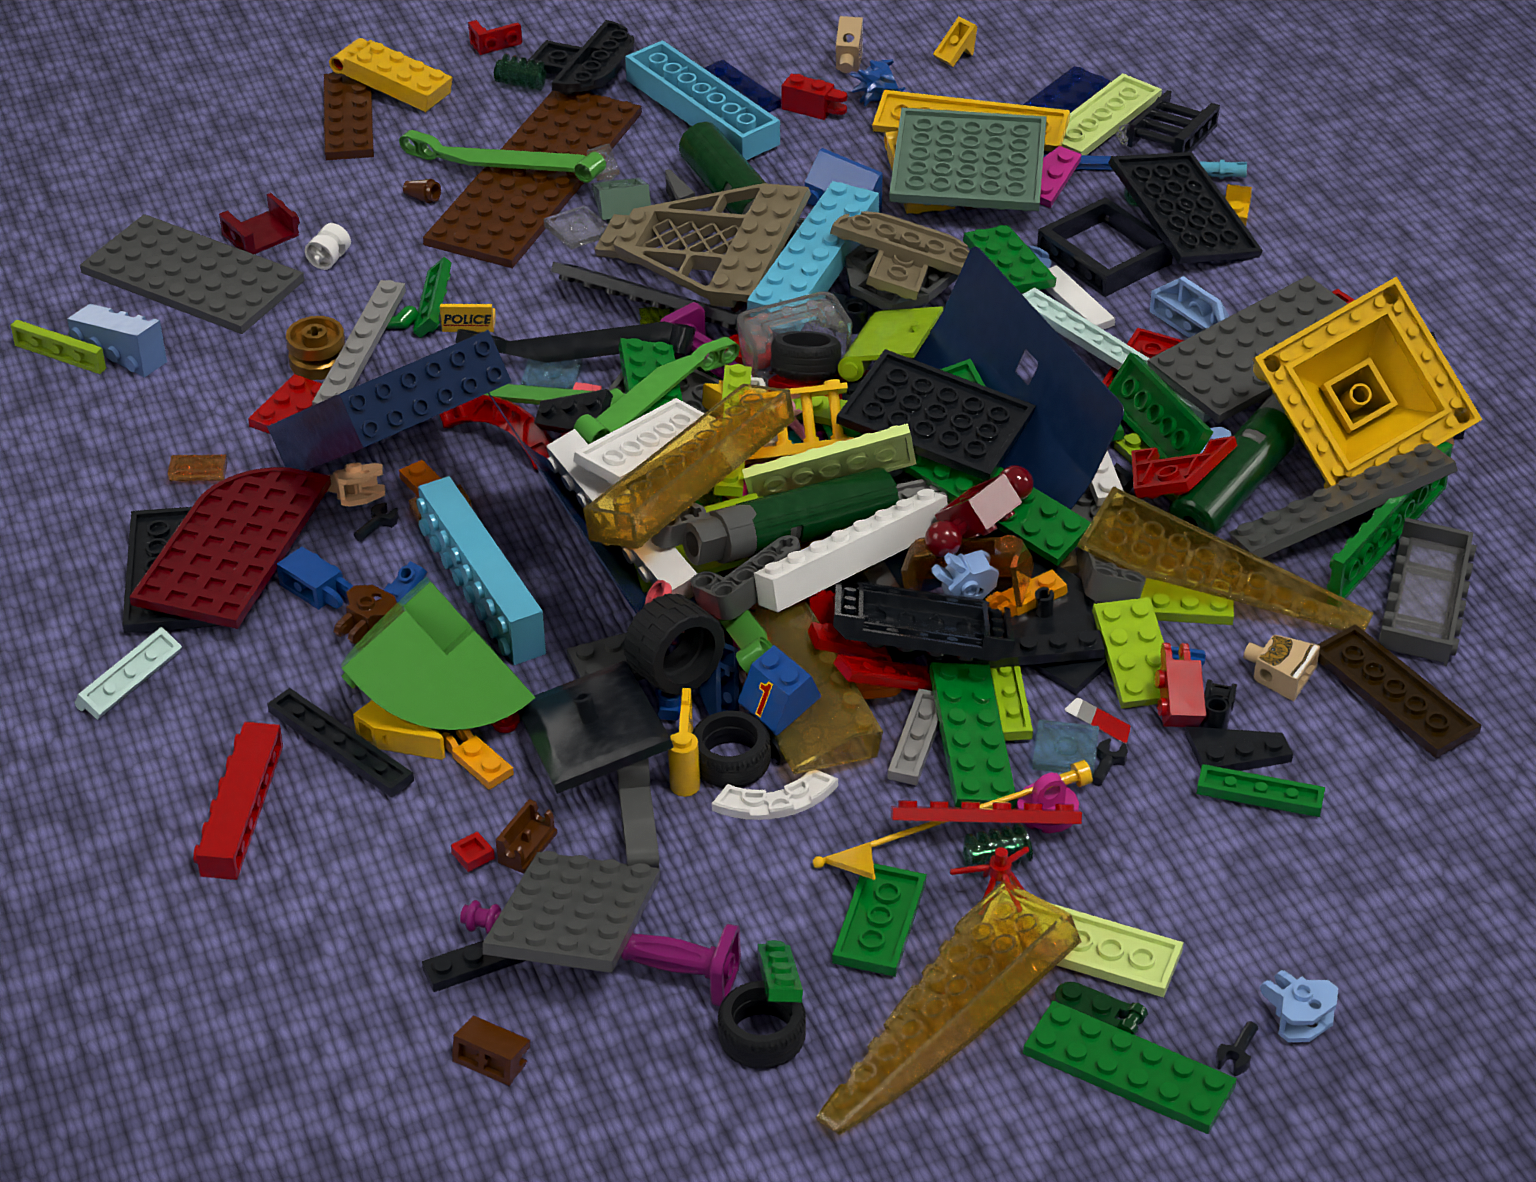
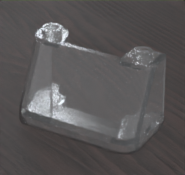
(810, 312)

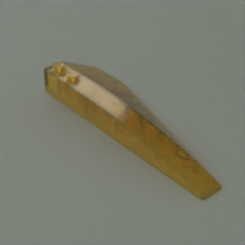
(1181, 554)
(977, 977)

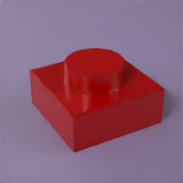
(472, 851)

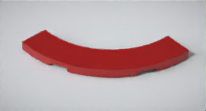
(484, 410)

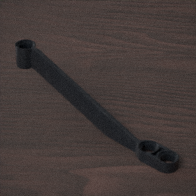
(591, 343)

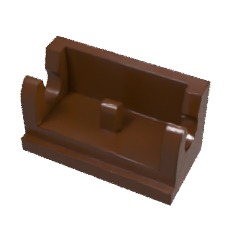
(525, 837)
(490, 1050)

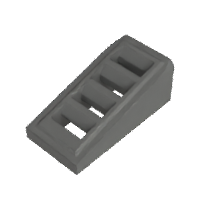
(676, 187)

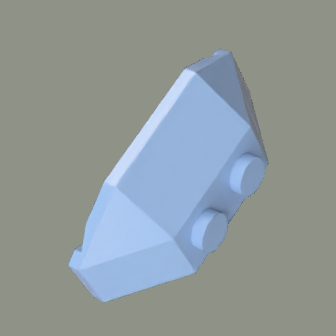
(1186, 306)

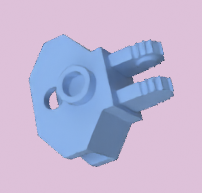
(967, 575)
(1301, 1004)

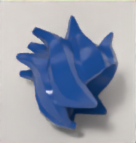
(875, 80)

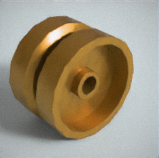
(314, 346)

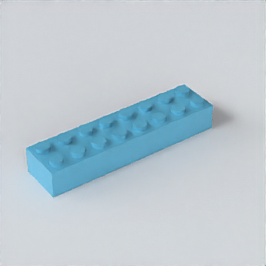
(702, 97)
(813, 254)
(481, 571)

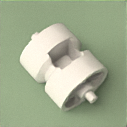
(327, 246)

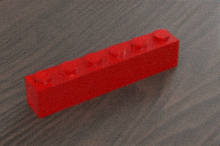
(239, 801)

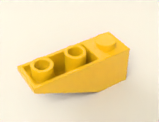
(397, 735)

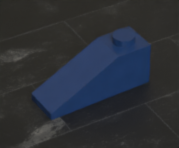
(722, 688)

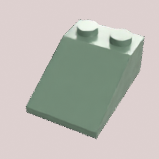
(620, 196)

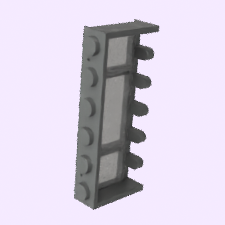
(1428, 591)

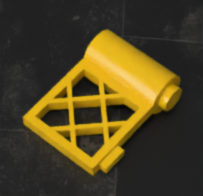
(684, 757)

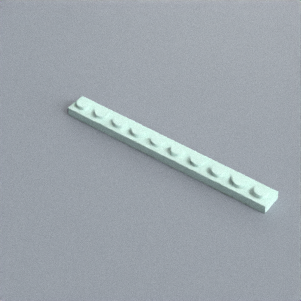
(1090, 336)

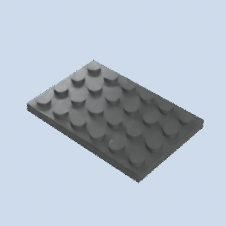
(572, 911)

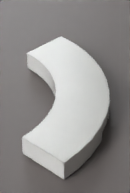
(793, 799)

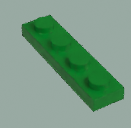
(432, 297)
(1260, 790)
(779, 972)

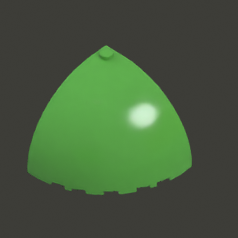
(433, 666)

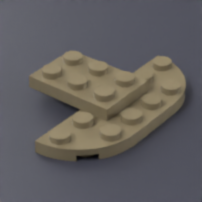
(903, 251)

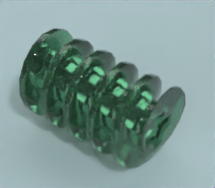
(520, 72)
(983, 846)

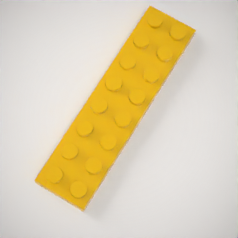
(891, 102)

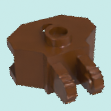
(363, 611)

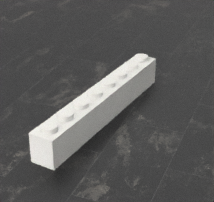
(847, 551)
(652, 561)

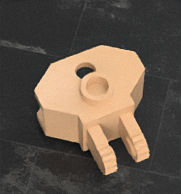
(357, 484)

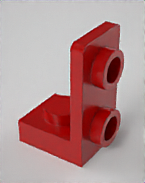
(495, 39)

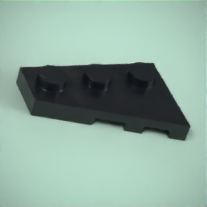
(563, 412)
(1238, 748)

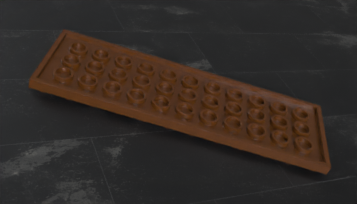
(507, 207)

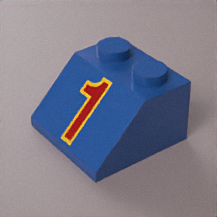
(777, 690)

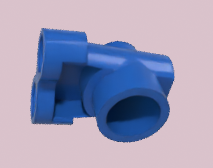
(406, 580)
(668, 705)

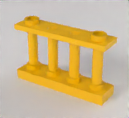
(784, 446)

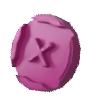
(1056, 794)

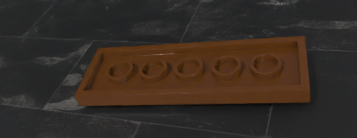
(347, 118)

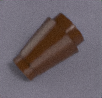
(424, 190)

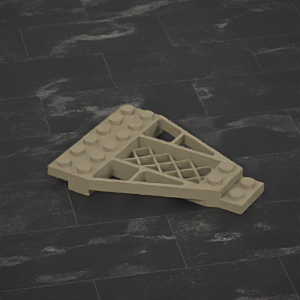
(748, 256)

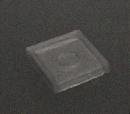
(576, 226)

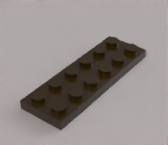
(1397, 691)

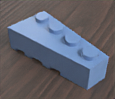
(124, 339)

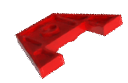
(1176, 474)

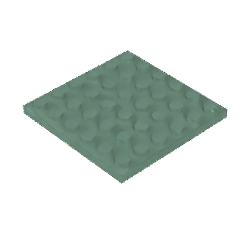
(968, 159)

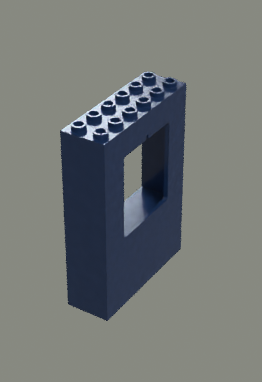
(390, 403)

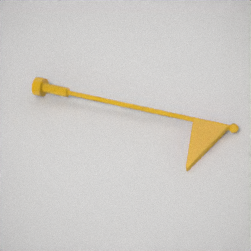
(860, 858)

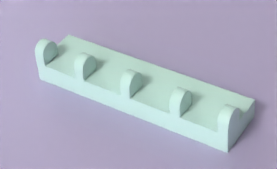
(128, 673)

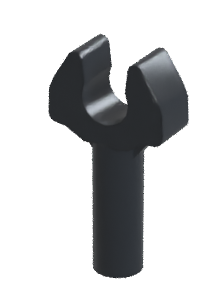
(379, 518)
(1107, 760)
(1237, 1050)

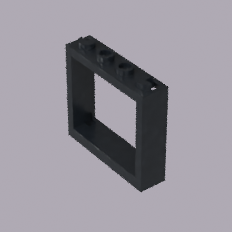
(1088, 270)

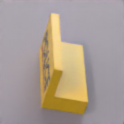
(468, 317)

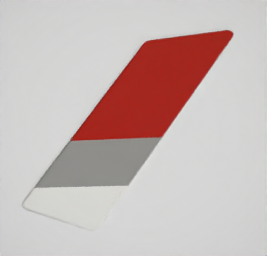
(1098, 717)

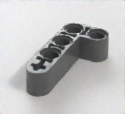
(1106, 581)
(736, 592)
(638, 814)

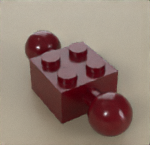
(978, 510)

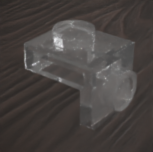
(611, 165)

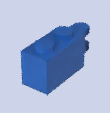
(312, 579)

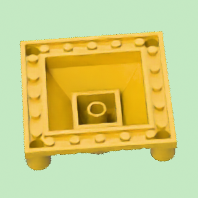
(1366, 384)

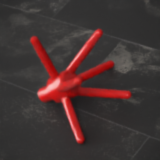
(998, 868)

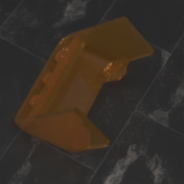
(1007, 555)

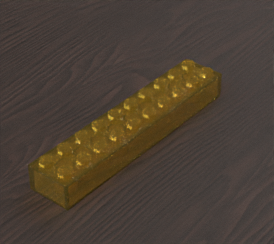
(688, 466)

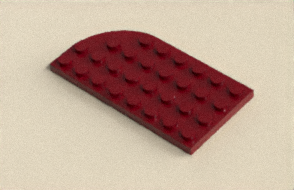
(230, 545)

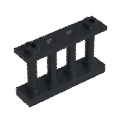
(1184, 139)

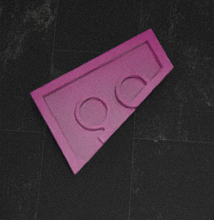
(1056, 172)

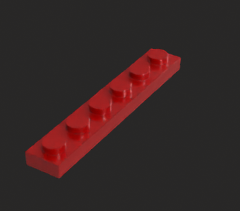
(999, 813)

